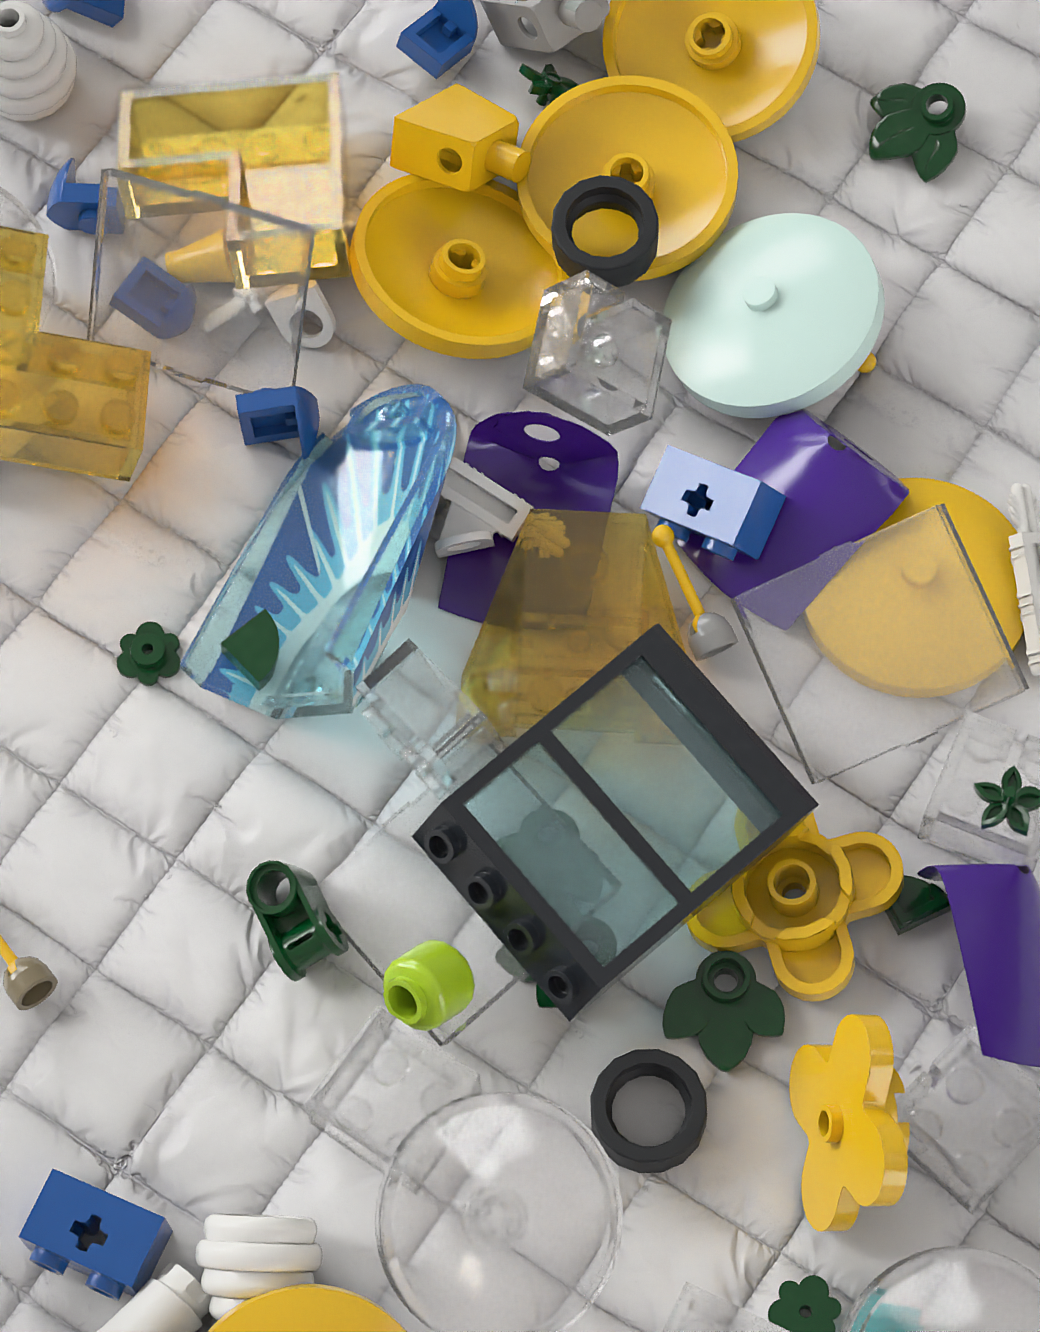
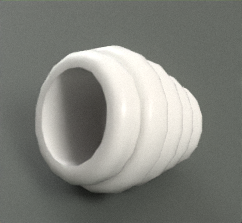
(34, 63)
(254, 1256)

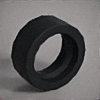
(606, 193)
(664, 1066)

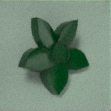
(547, 84)
(1008, 802)

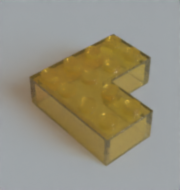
(254, 143)
(63, 396)

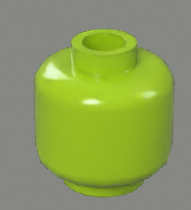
(428, 985)

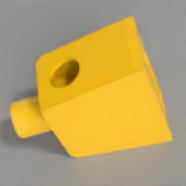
(458, 141)

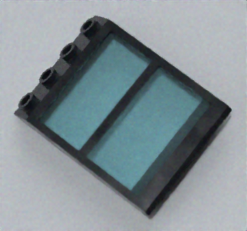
(614, 821)

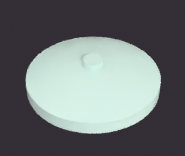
(774, 315)

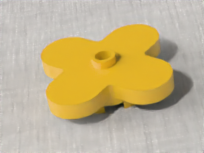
(809, 934)
(851, 1119)

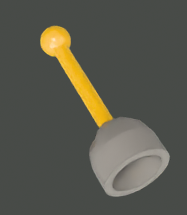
(708, 631)

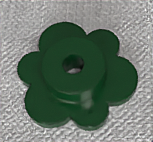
(162, 660)
(811, 1295)

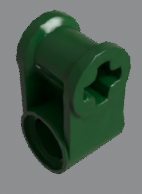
(301, 926)

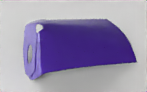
(511, 459)
(828, 501)
(1000, 949)

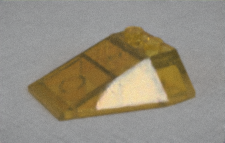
(564, 610)

